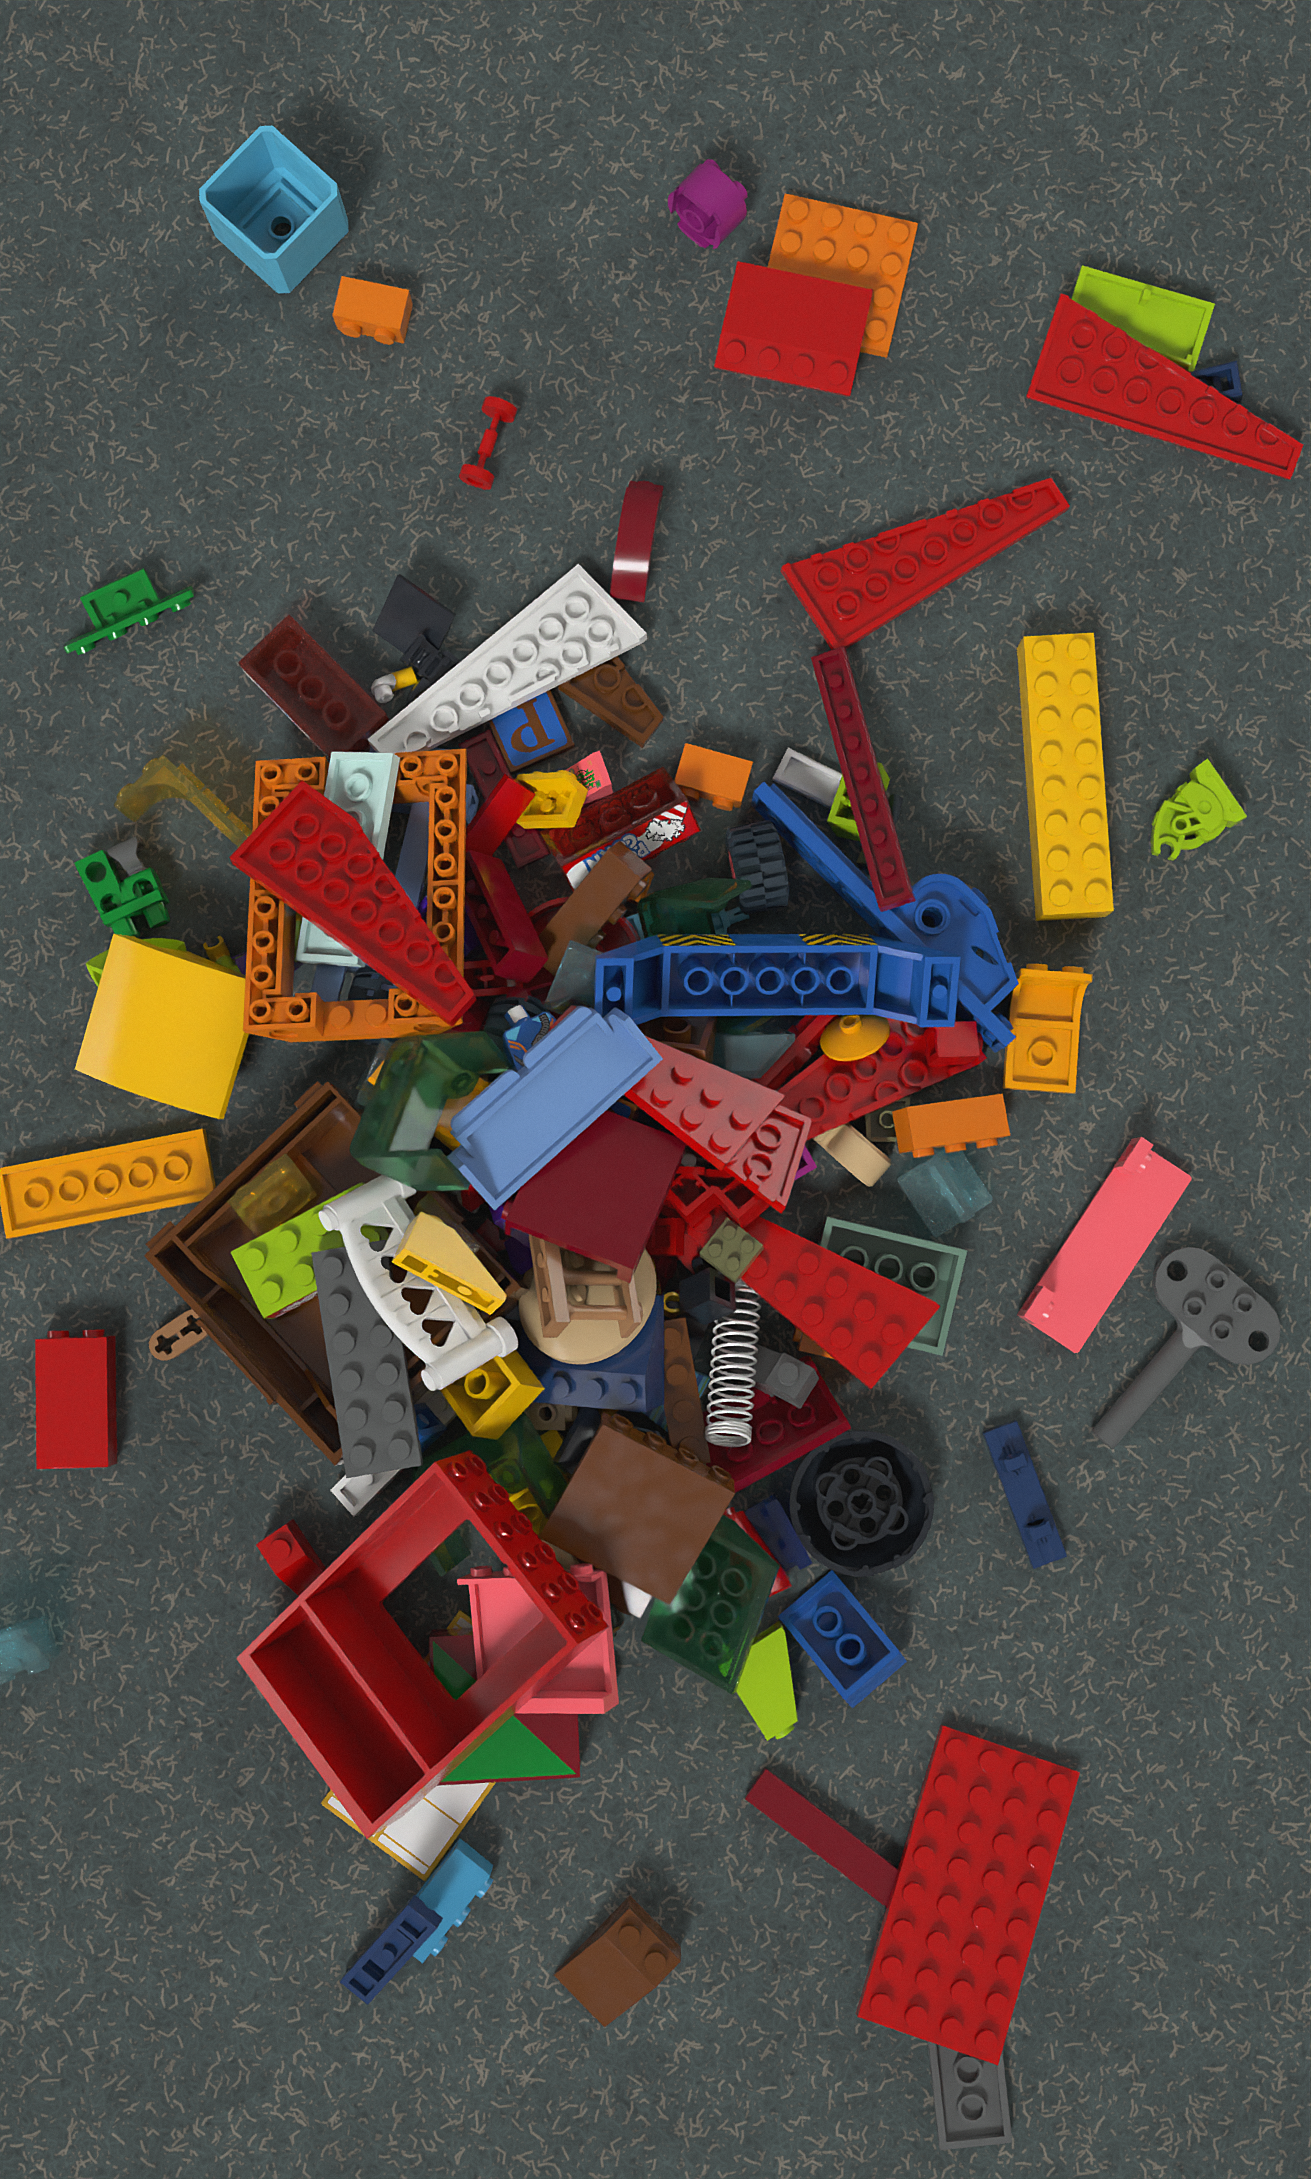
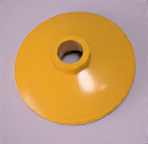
(854, 1036)

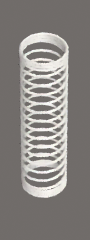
(733, 1425)

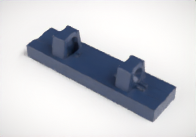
(1024, 1494)
(391, 1949)

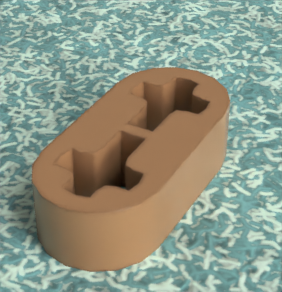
(171, 1329)

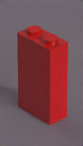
(75, 1400)

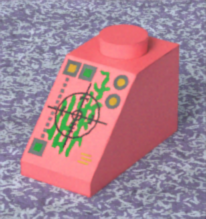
(593, 776)

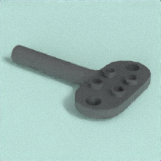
(1210, 1311)

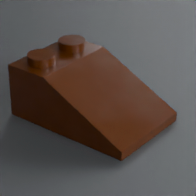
(619, 1962)

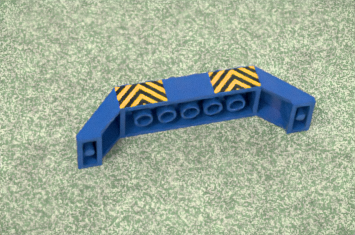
(778, 977)

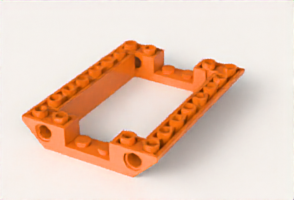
(269, 978)

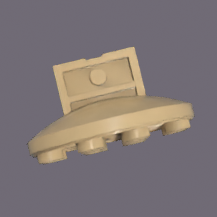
(586, 1339)

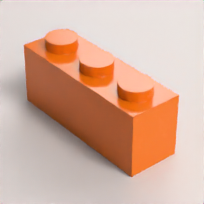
(951, 1125)

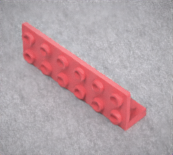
(1104, 1245)

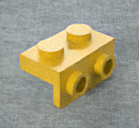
(556, 800)

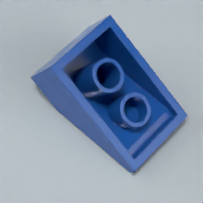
(842, 1639)

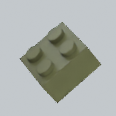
(880, 1124)
(731, 1250)

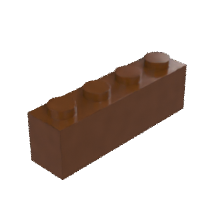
(595, 903)
(681, 1392)

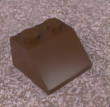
(685, 1033)

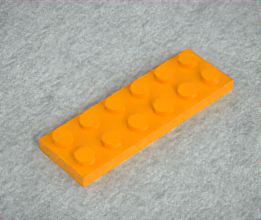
(105, 1183)

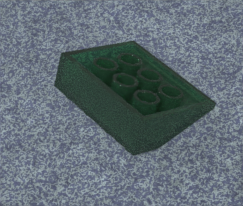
(716, 1608)

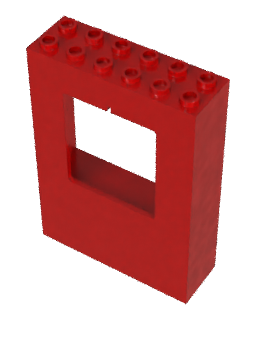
(361, 1690)

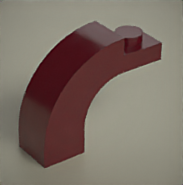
(635, 540)

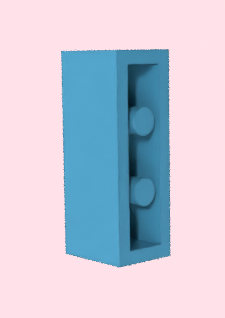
(450, 1890)

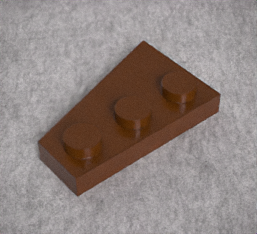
(616, 700)

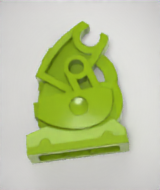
(1195, 809)

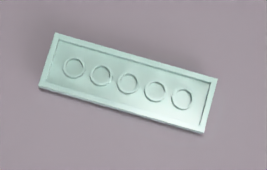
(365, 789)

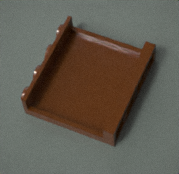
(638, 1508)

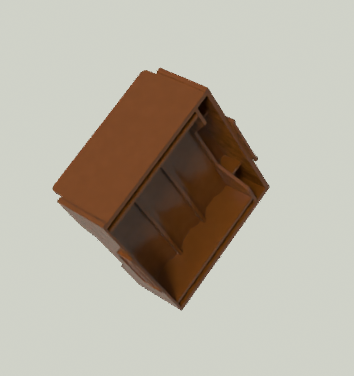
(289, 1353)

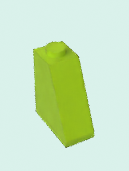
(768, 1685)

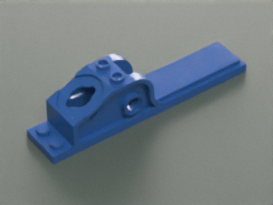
(958, 913)

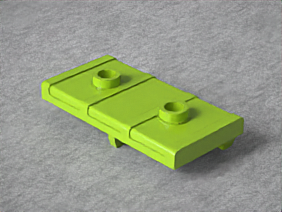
(1151, 315)

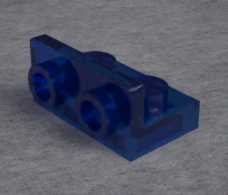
(778, 1533)

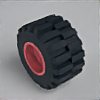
(758, 856)

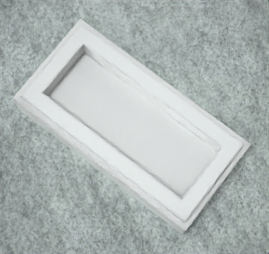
(808, 777)

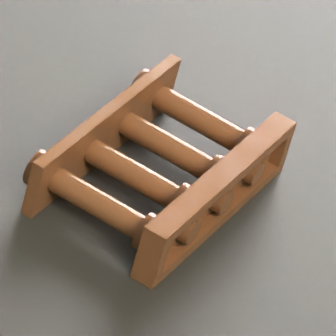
(552, 1300)

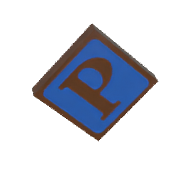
(531, 732)

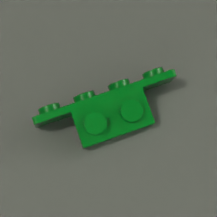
(123, 604)

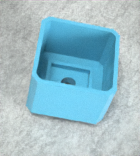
(270, 185)

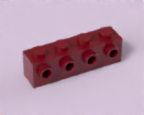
(501, 919)

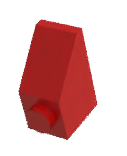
(291, 1557)

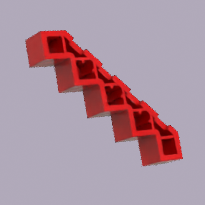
(701, 1190)

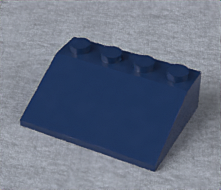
(621, 1382)

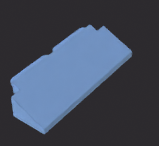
(547, 1103)

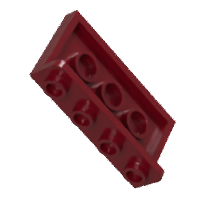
(778, 1431)

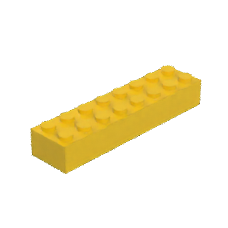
(1065, 777)

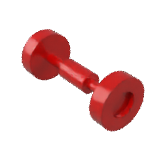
(498, 410)

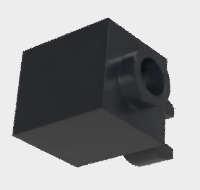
(706, 1294)

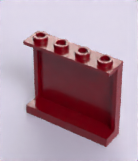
(601, 1192)

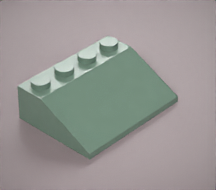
(910, 1261)

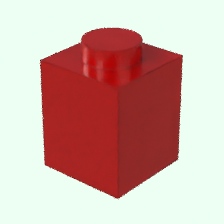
(953, 1044)

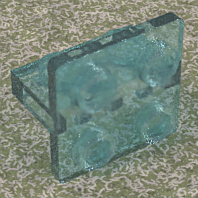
(944, 1191)

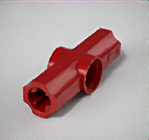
(807, 1038)

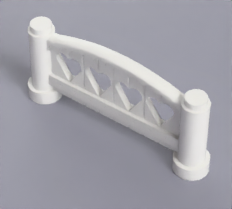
(469, 1340)

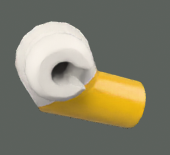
(386, 685)

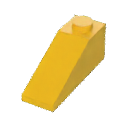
(445, 1260)

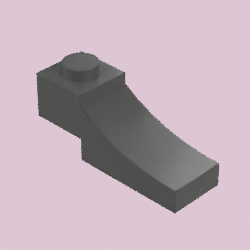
(775, 1372)

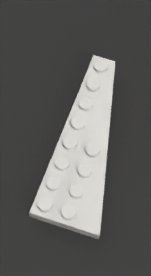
(543, 646)

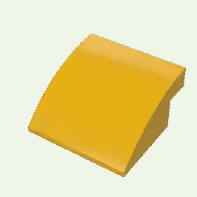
(166, 1026)

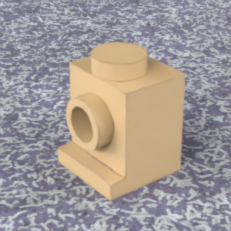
(561, 1418)

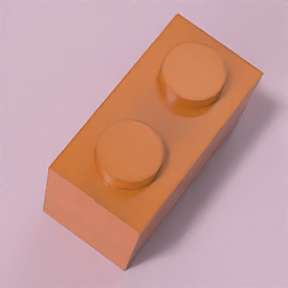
(372, 310)
(713, 777)

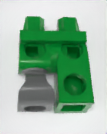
(128, 899)

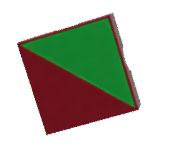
(524, 1746)

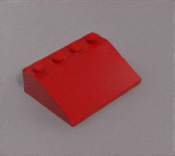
(793, 329)

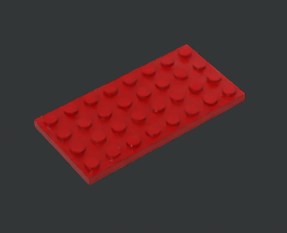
(968, 1895)

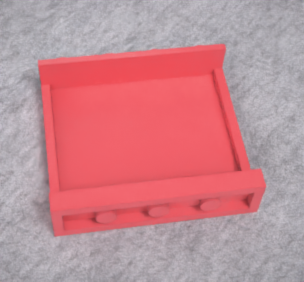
(505, 1614)

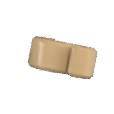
(855, 1153)

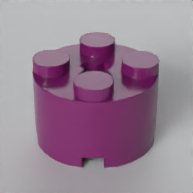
(708, 205)

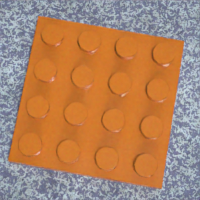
(851, 250)

